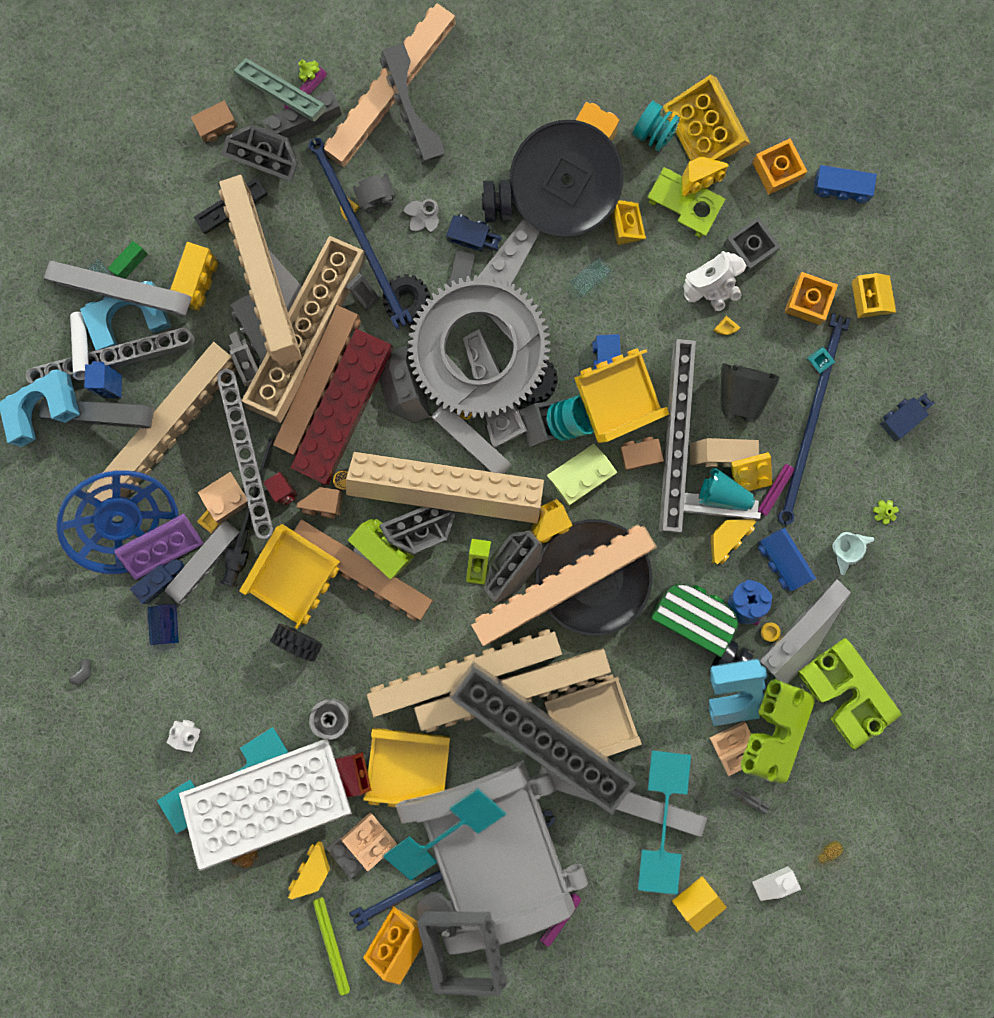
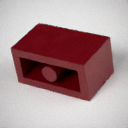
(280, 489)
(353, 774)

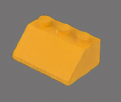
(394, 946)

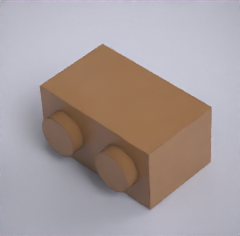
(214, 122)
(641, 454)

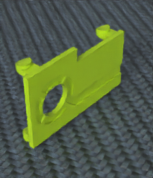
(668, 193)

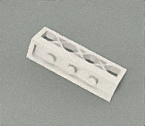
(692, 505)

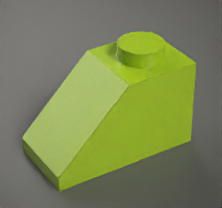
(478, 561)

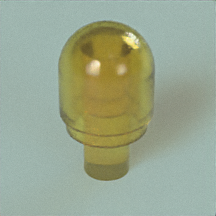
(831, 851)

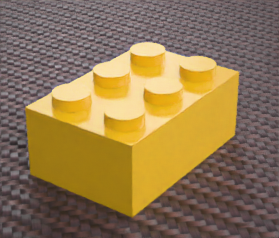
(195, 274)

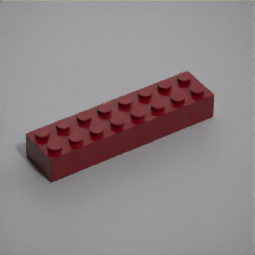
(342, 406)

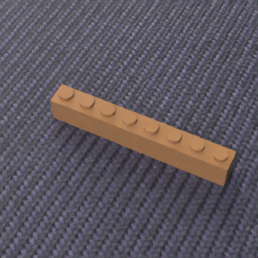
(317, 379)
(368, 575)

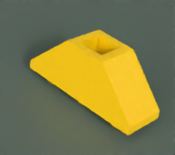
(701, 174)
(728, 537)
(311, 873)

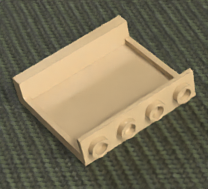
(596, 715)

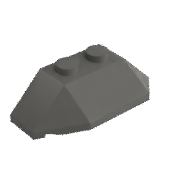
(262, 151)
(401, 389)
(419, 529)
(512, 565)

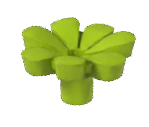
(307, 70)
(885, 511)

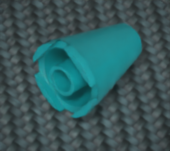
(725, 493)

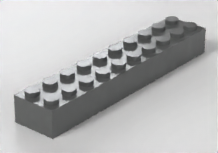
(542, 737)

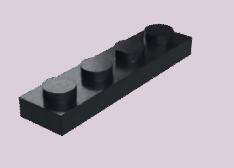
(215, 214)

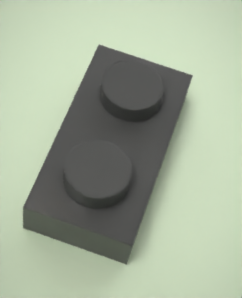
(344, 857)

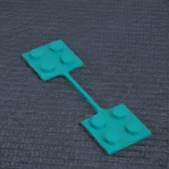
(258, 750)
(473, 810)
(659, 868)

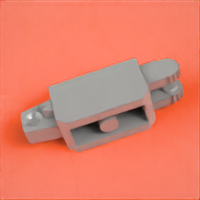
(243, 358)

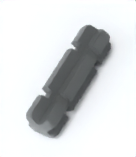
(750, 800)

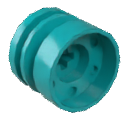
(656, 126)
(569, 419)

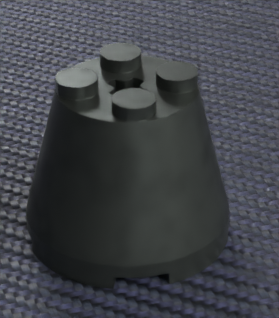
(745, 391)

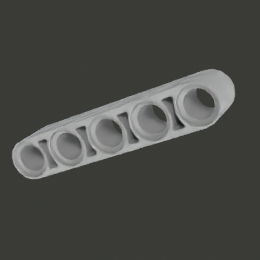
(471, 440)
(202, 561)

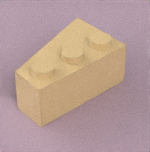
(721, 452)

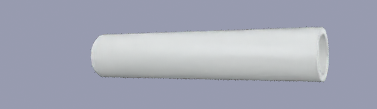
(79, 345)

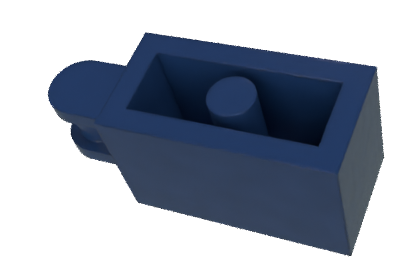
(471, 234)
(906, 416)
(156, 581)

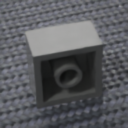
(752, 244)

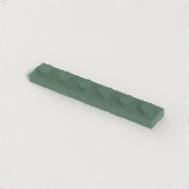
(280, 89)

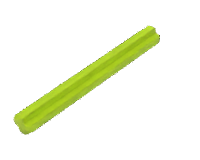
(331, 946)

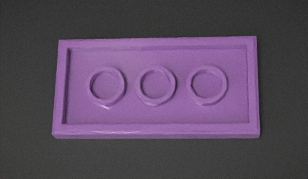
(159, 546)

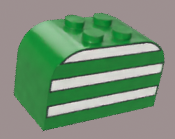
(696, 616)

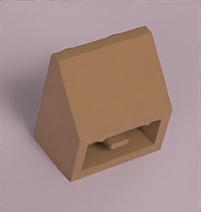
(322, 501)

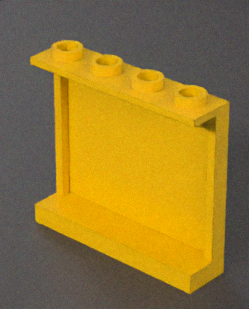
(619, 396)
(291, 575)
(406, 765)

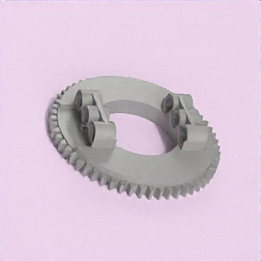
(511, 314)

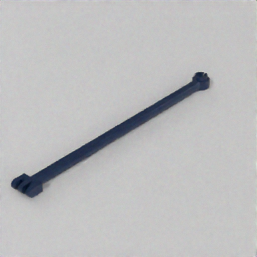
(399, 314)
(812, 419)
(411, 890)

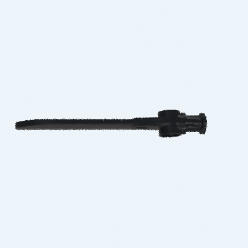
(236, 555)

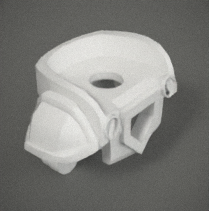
(718, 284)

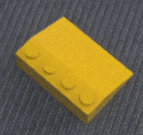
(707, 121)

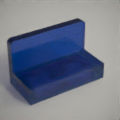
(163, 624)

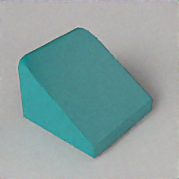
(821, 359)

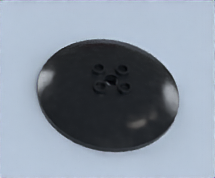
(563, 150)
(609, 602)

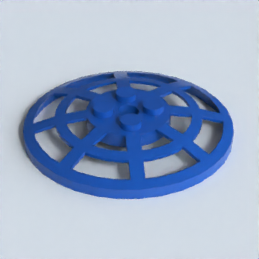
(103, 516)

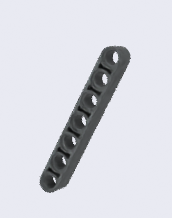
(107, 414)

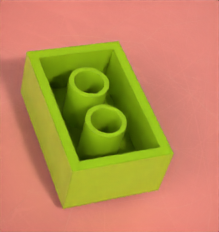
(374, 546)

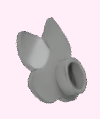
(422, 218)

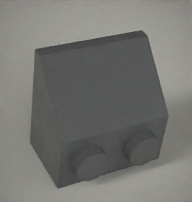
(536, 423)

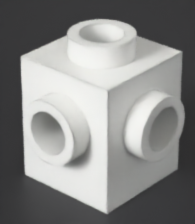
(183, 735)

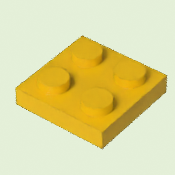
(753, 471)

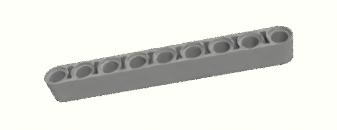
(118, 288)
(120, 353)
(239, 446)
(645, 808)

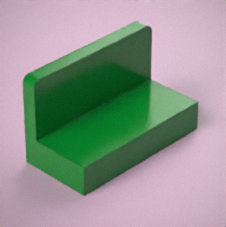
(128, 260)

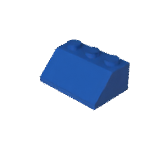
(785, 560)

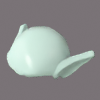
(850, 549)

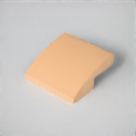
(731, 746)
(368, 841)

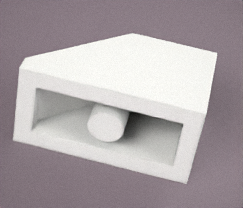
(776, 884)

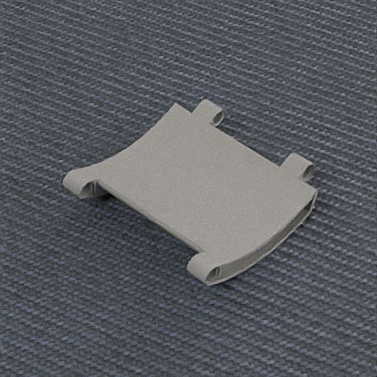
(505, 867)

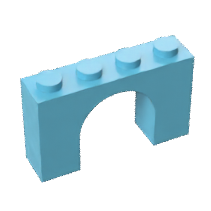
(99, 317)
(18, 407)
(734, 677)

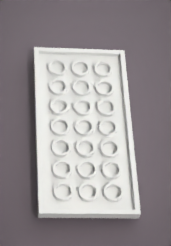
(264, 804)

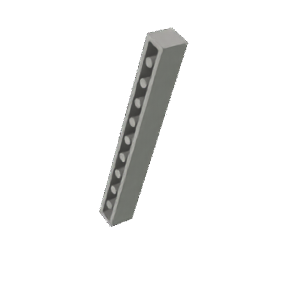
(677, 436)

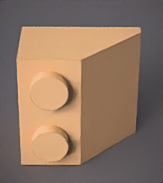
(224, 498)

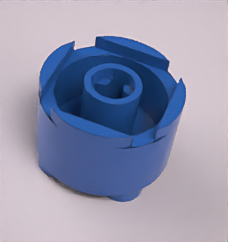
(758, 597)

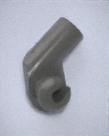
(83, 674)

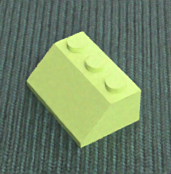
(582, 474)

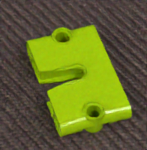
(868, 700)
(778, 751)

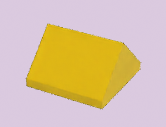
(627, 222)
(699, 904)

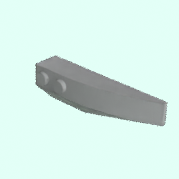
(803, 637)

